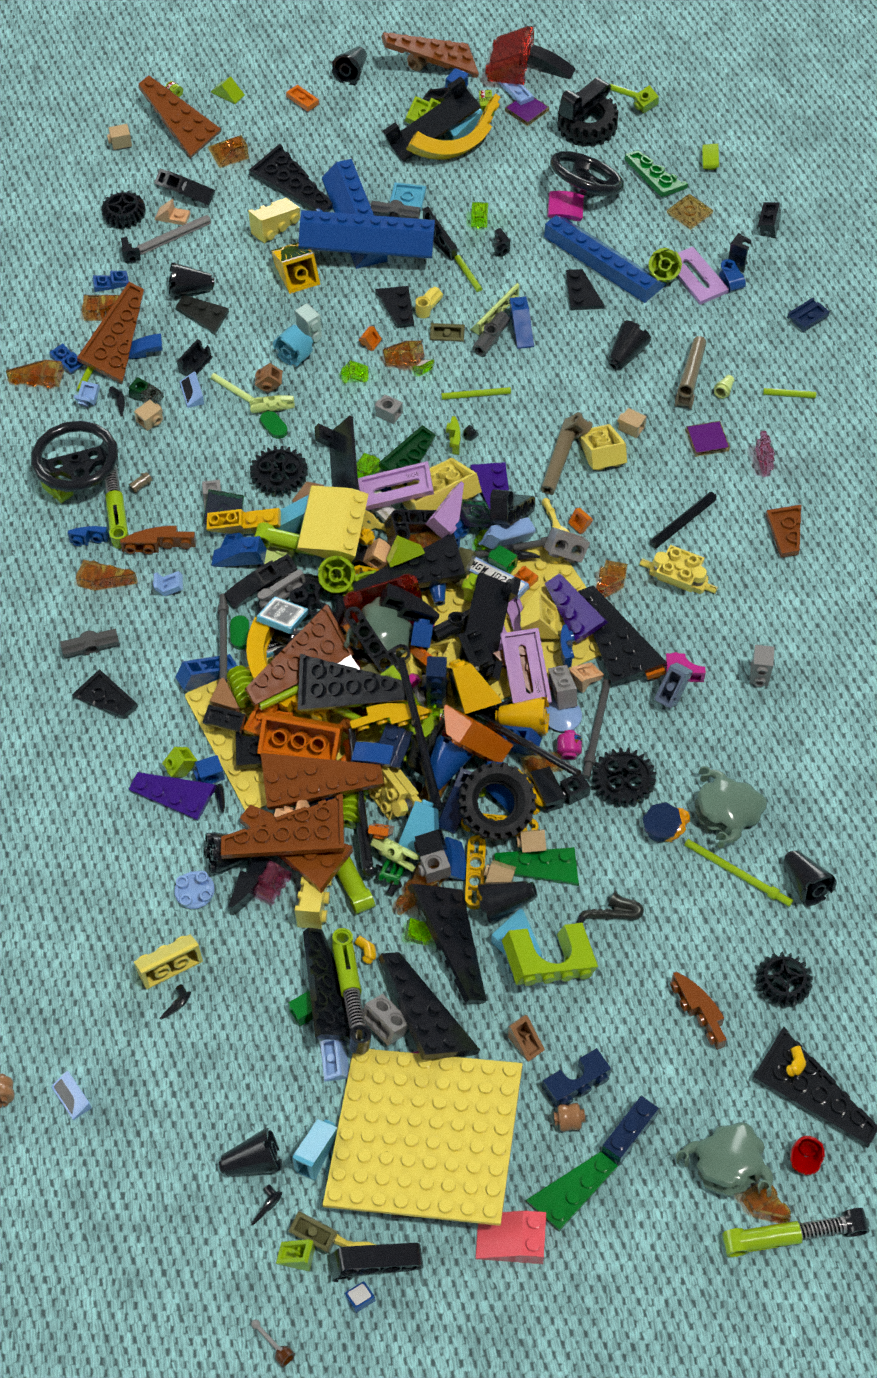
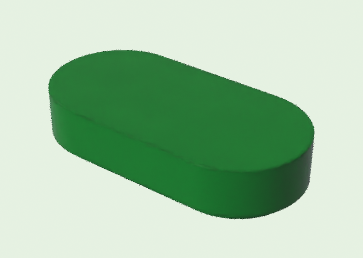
(273, 424)
(239, 632)

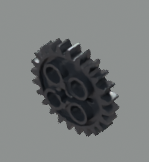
(279, 470)
(621, 762)

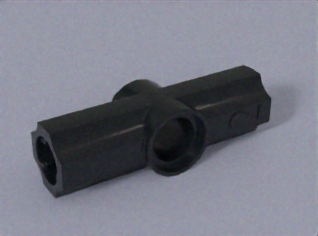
(452, 627)

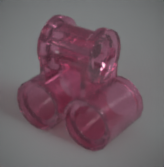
(272, 882)

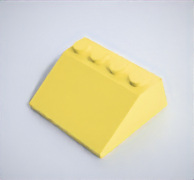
(444, 479)
(332, 521)

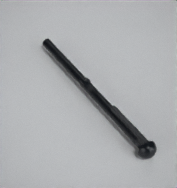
(523, 742)
(426, 765)
(362, 831)

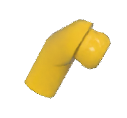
(368, 948)
(798, 1063)

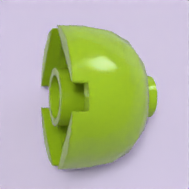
(665, 265)
(336, 574)

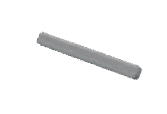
(174, 234)

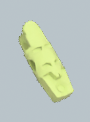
(271, 403)
(395, 852)

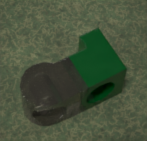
(145, 391)

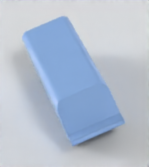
(508, 534)

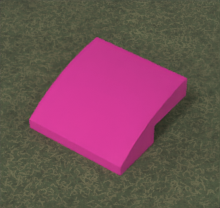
(566, 205)

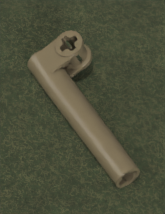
(686, 389)
(571, 429)

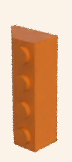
(475, 736)
(299, 737)

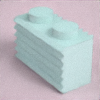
(309, 322)

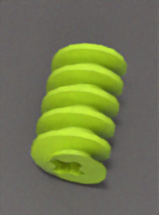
(239, 679)
(350, 809)

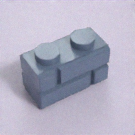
(673, 685)

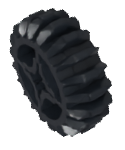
(123, 209)
(800, 976)

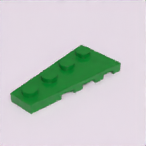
(654, 174)
(550, 865)
(571, 1191)

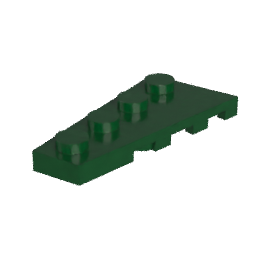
(410, 451)

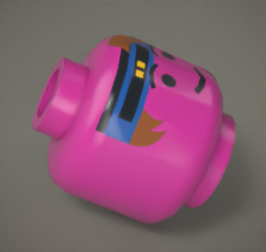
(569, 745)

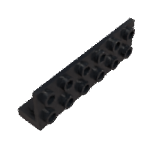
(436, 121)
(342, 452)
(488, 615)

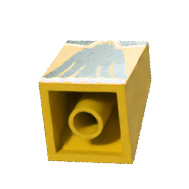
(296, 267)
(469, 687)

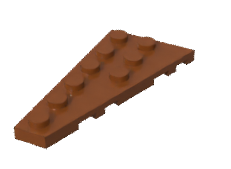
(438, 52)
(181, 119)
(112, 340)
(318, 639)
(312, 779)
(297, 832)
(315, 867)

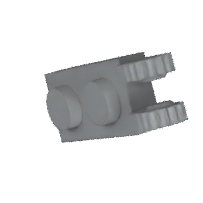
(282, 588)

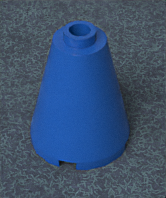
(447, 760)

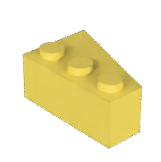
(273, 219)
(311, 905)

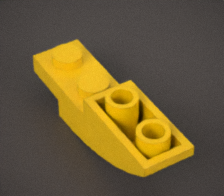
(242, 522)
(397, 712)

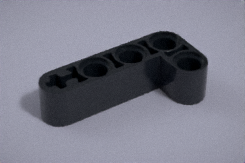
(575, 106)
(509, 508)
(406, 522)
(373, 639)
(375, 1259)

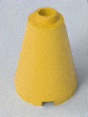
(526, 714)

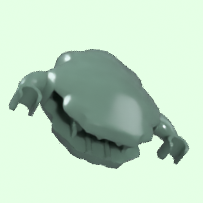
(386, 625)
(727, 805)
(730, 1160)

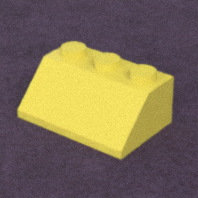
(168, 961)

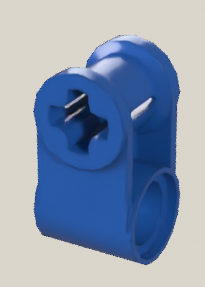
(731, 275)

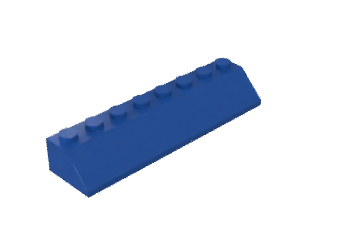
(349, 197)
(366, 234)
(602, 258)

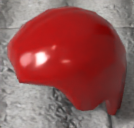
(809, 1147)

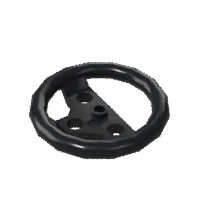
(581, 178)
(76, 465)
(310, 601)

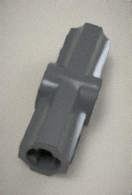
(395, 209)
(491, 333)
(89, 643)

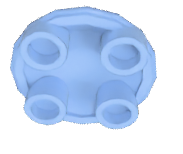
(564, 718)
(194, 889)

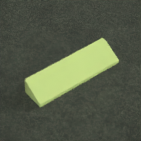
(500, 306)

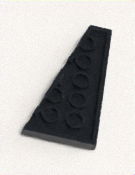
(288, 178)
(437, 566)
(620, 644)
(340, 686)
(452, 934)
(326, 1000)
(428, 1020)
(813, 1091)

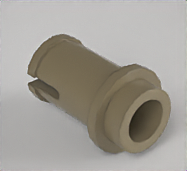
(140, 482)

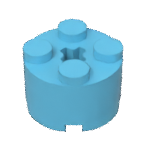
(293, 346)

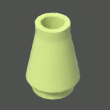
(723, 388)

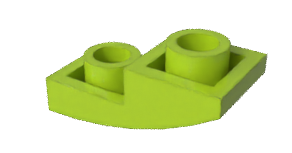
(710, 156)
(454, 435)

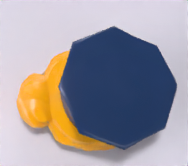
(665, 822)

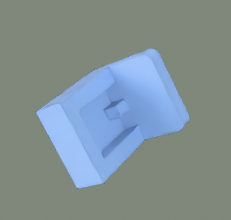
(87, 394)
(168, 584)

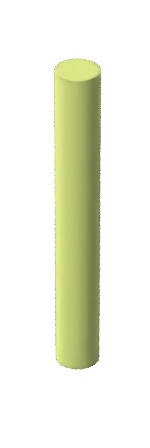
(231, 387)

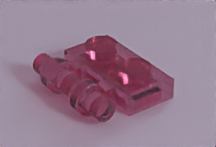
(765, 454)

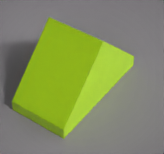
(228, 90)
(403, 550)
(296, 1254)

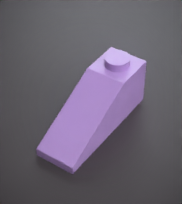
(448, 513)

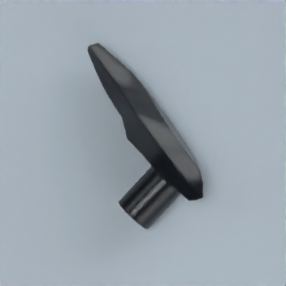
(119, 398)
(521, 555)
(220, 795)
(393, 887)
(178, 1003)
(272, 1200)

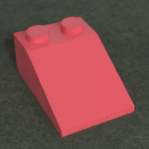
(516, 1240)

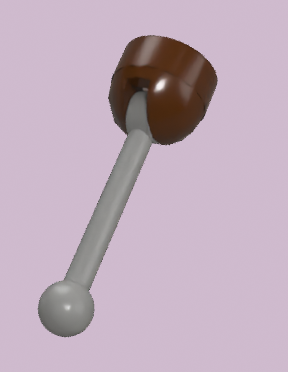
(283, 1354)

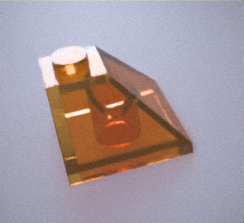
(229, 151)

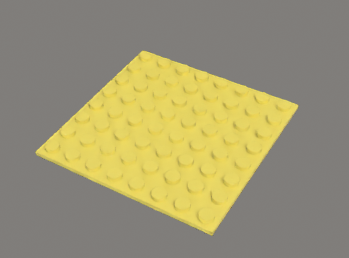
(425, 1137)

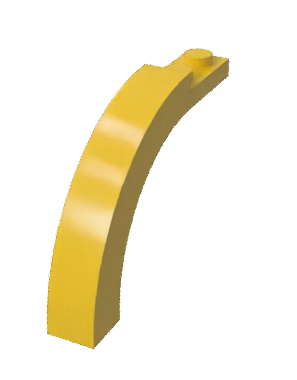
(447, 149)
(257, 647)

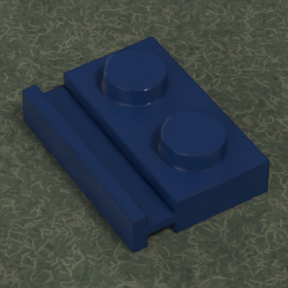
(808, 314)
(400, 739)

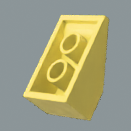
(603, 447)

